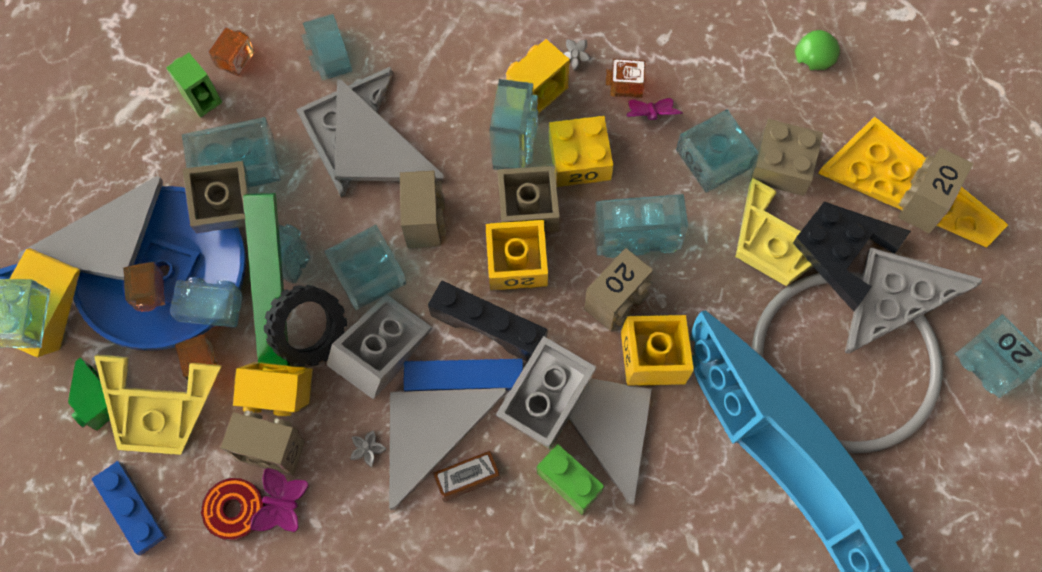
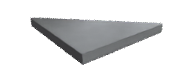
(320, 118)
(369, 146)
(106, 237)
(901, 293)
(613, 426)
(427, 428)

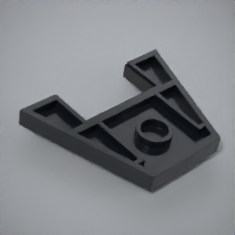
(836, 238)

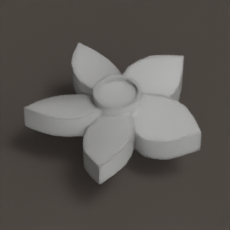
(576, 52)
(366, 448)

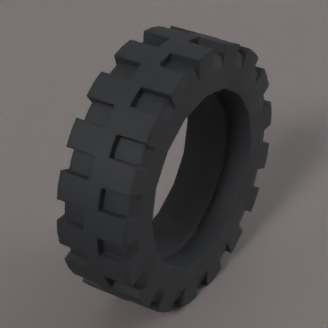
(279, 313)

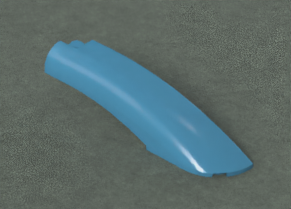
(795, 449)

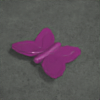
(651, 110)
(282, 502)

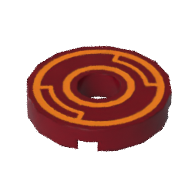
(216, 502)

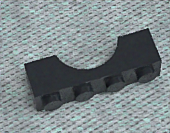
(466, 310)

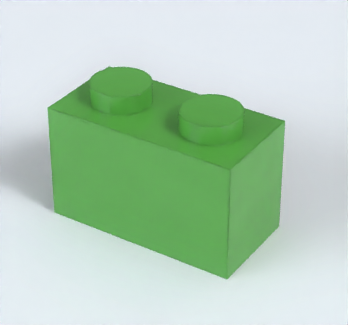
(194, 84)
(569, 479)

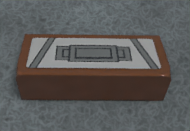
(466, 476)

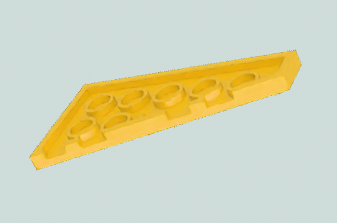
(883, 167)

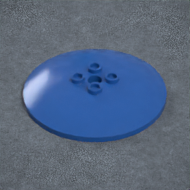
(188, 254)

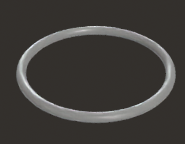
(932, 345)

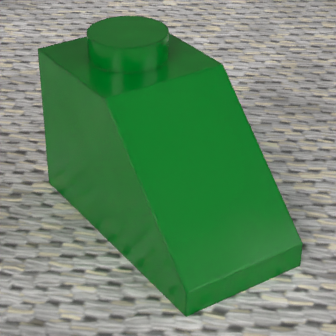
(87, 396)

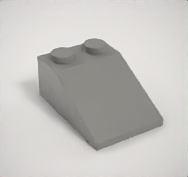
(377, 346)
(546, 392)

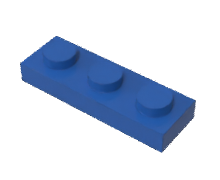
(128, 508)

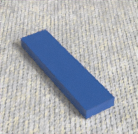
(461, 374)

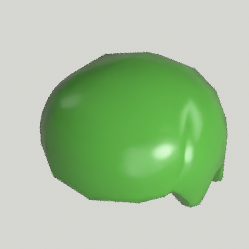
(818, 50)

